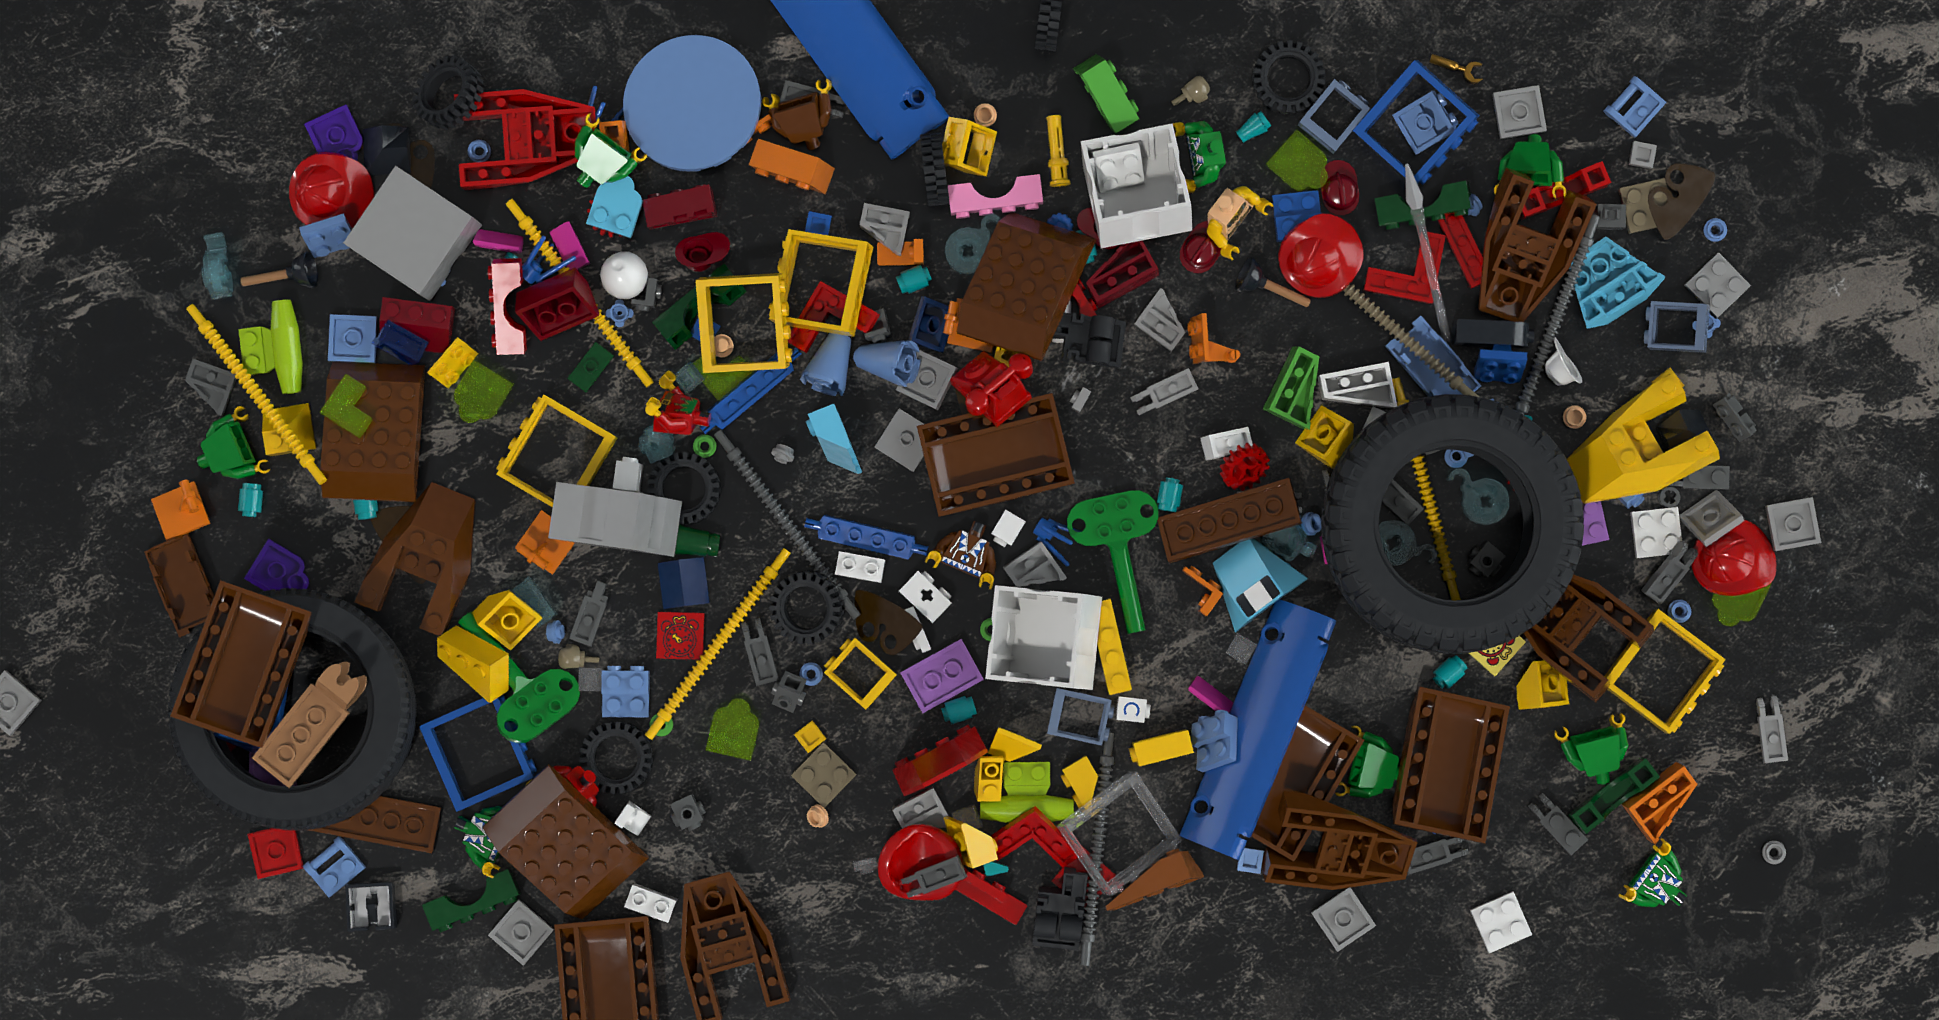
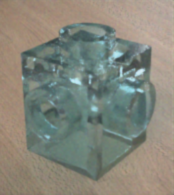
(656, 444)

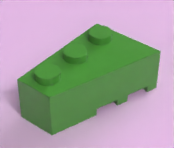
(1107, 92)
(1294, 388)

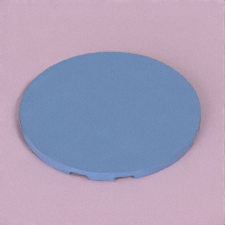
(692, 103)

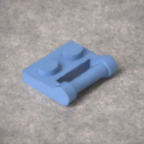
(1641, 111)
(337, 874)

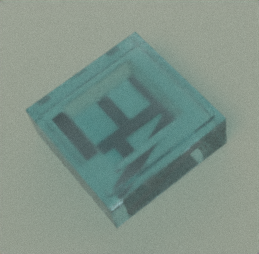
(689, 377)

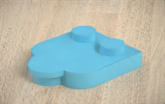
(616, 207)

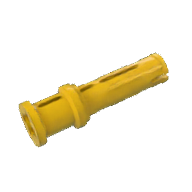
(1058, 161)

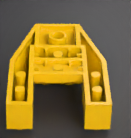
(1624, 455)

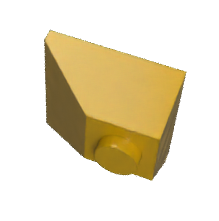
(299, 421)
(1327, 436)
(506, 618)
(1541, 687)
(1011, 745)
(974, 845)

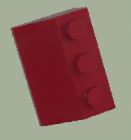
(556, 304)
(423, 319)

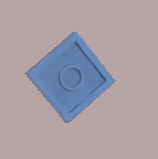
(326, 235)
(352, 338)

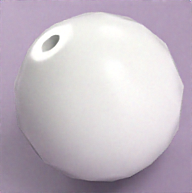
(624, 275)

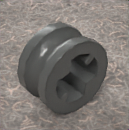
(1676, 498)

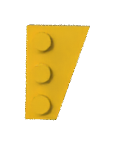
(475, 661)

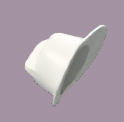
(1561, 368)

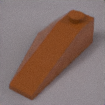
(1169, 872)

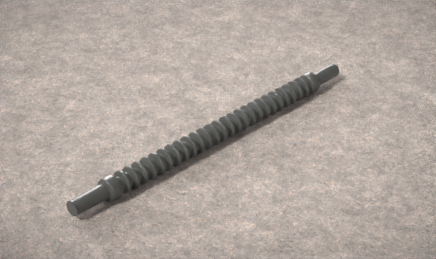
(1586, 242)
(734, 454)
(1088, 936)

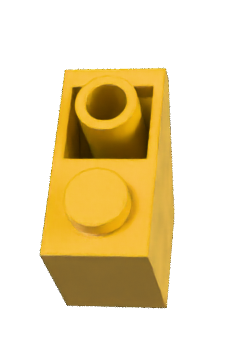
(988, 778)
(1082, 779)

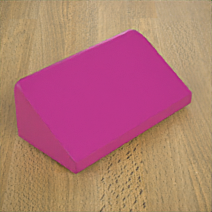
(498, 241)
(569, 245)
(1209, 695)

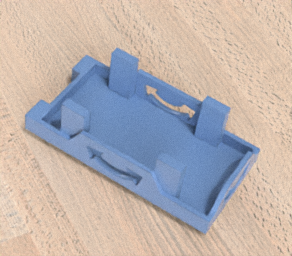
(1421, 374)

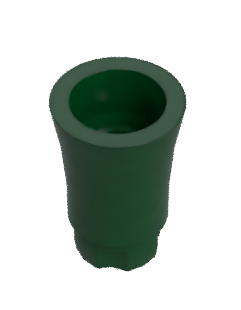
(696, 542)

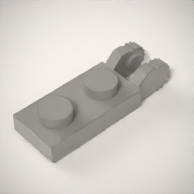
(1167, 391)
(1771, 732)

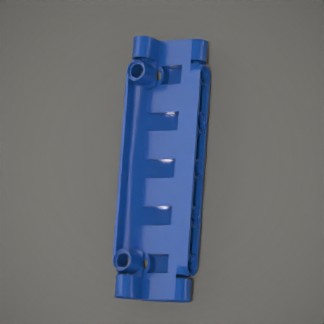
(867, 68)
(1267, 716)

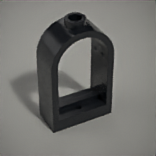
(1490, 332)

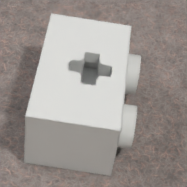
(628, 475)
(860, 567)
(913, 589)
(651, 902)

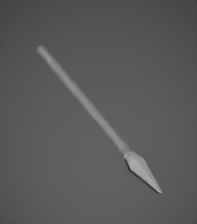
(1414, 199)

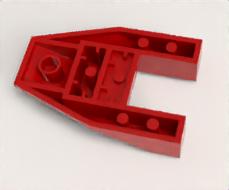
(536, 135)
(939, 762)

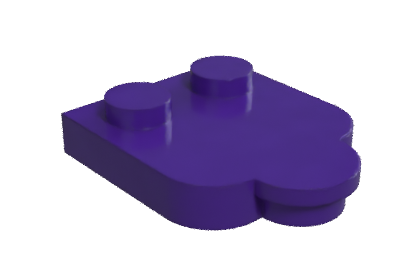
(336, 133)
(277, 569)

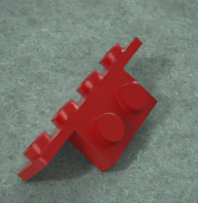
(991, 896)

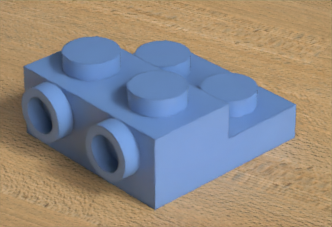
(1426, 121)
(625, 692)
(1215, 740)

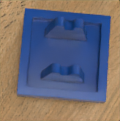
(1500, 365)

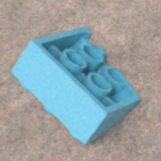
(833, 438)

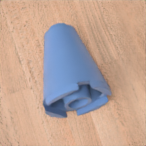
(890, 361)
(829, 365)

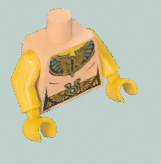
(1229, 213)

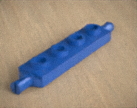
(747, 393)
(866, 536)

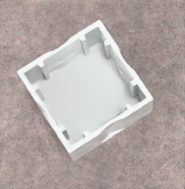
(1142, 210)
(1044, 637)

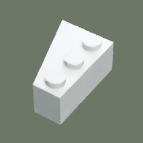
(1361, 386)

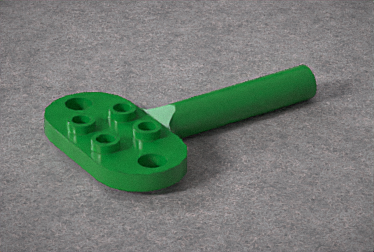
(1114, 522)
(535, 701)

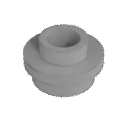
(783, 453)
(1781, 852)

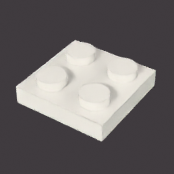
(1118, 167)
(1655, 531)
(1500, 922)

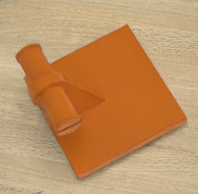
(950, 328)
(1205, 350)
(180, 510)
(539, 548)

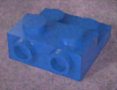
(1293, 209)

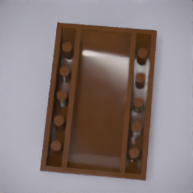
(1023, 285)
(386, 456)
(985, 464)
(242, 664)
(1450, 764)
(1312, 765)
(563, 844)
(607, 970)

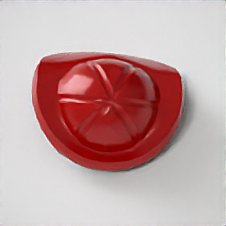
(330, 186)
(1321, 256)
(1736, 561)
(912, 850)

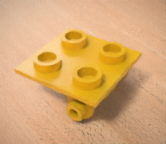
(452, 363)

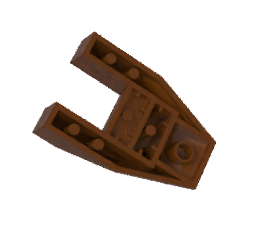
(1523, 262)
(431, 543)
(1569, 623)
(1350, 852)
(721, 934)

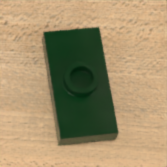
(591, 367)

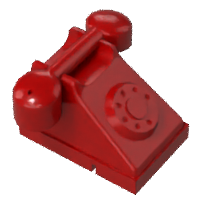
(994, 387)

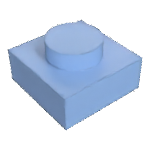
(1250, 860)

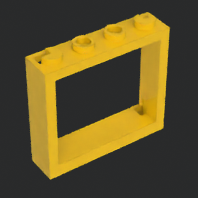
(856, 286)
(781, 310)
(528, 426)
(1699, 687)

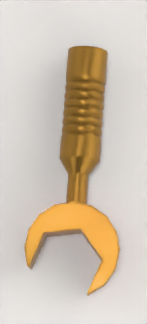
(1452, 65)

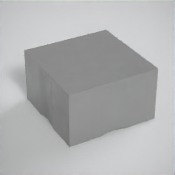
(412, 233)
(615, 519)

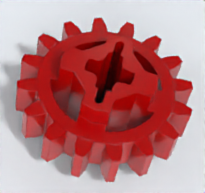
(1244, 466)

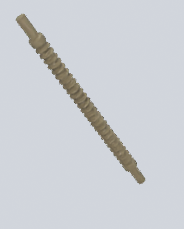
(1456, 382)

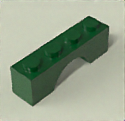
(1453, 199)
(677, 321)
(1613, 794)
(445, 911)

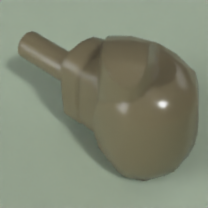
(1194, 90)
(574, 658)

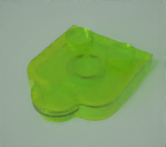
(1299, 163)
(480, 393)
(1739, 607)
(733, 730)

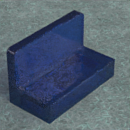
(400, 343)

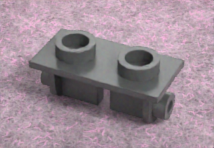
(1740, 426)

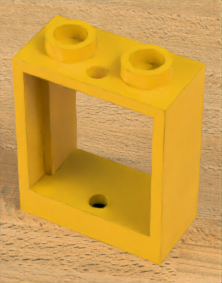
(956, 142)
(834, 662)
(1161, 747)

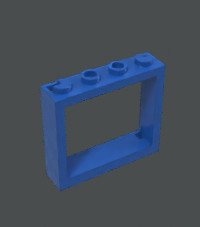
(1389, 97)
(445, 770)

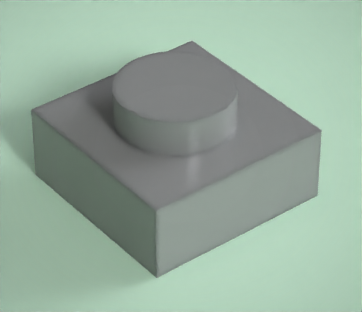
(1642, 155)
(1079, 399)

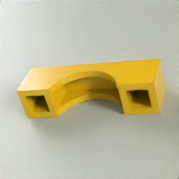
(1111, 652)

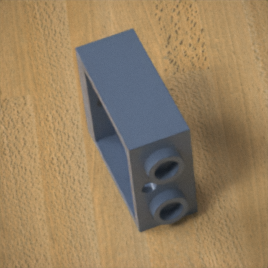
(1317, 132)
(1702, 322)
(1103, 731)

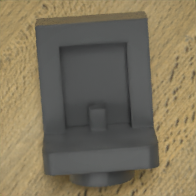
(653, 292)
(880, 330)

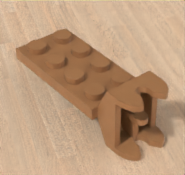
(310, 723)

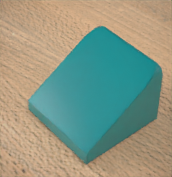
(994, 868)

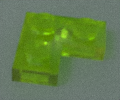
(722, 382)
(341, 407)

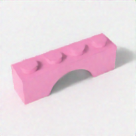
(966, 200)

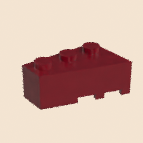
(679, 206)
(1122, 273)

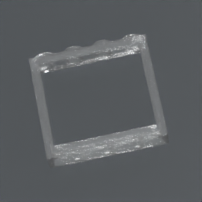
(1134, 870)

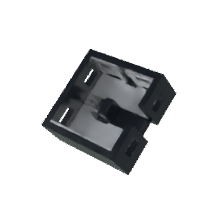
(371, 905)

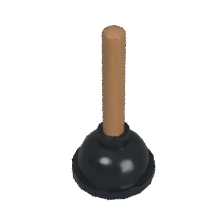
(302, 271)
(1252, 276)

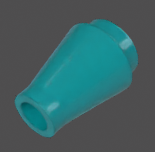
(1254, 126)

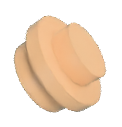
(985, 115)
(723, 345)
(1574, 417)
(817, 816)

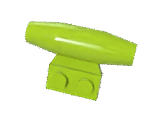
(275, 348)
(1026, 787)

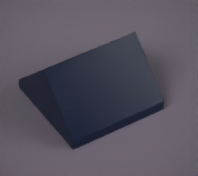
(929, 325)
(683, 583)

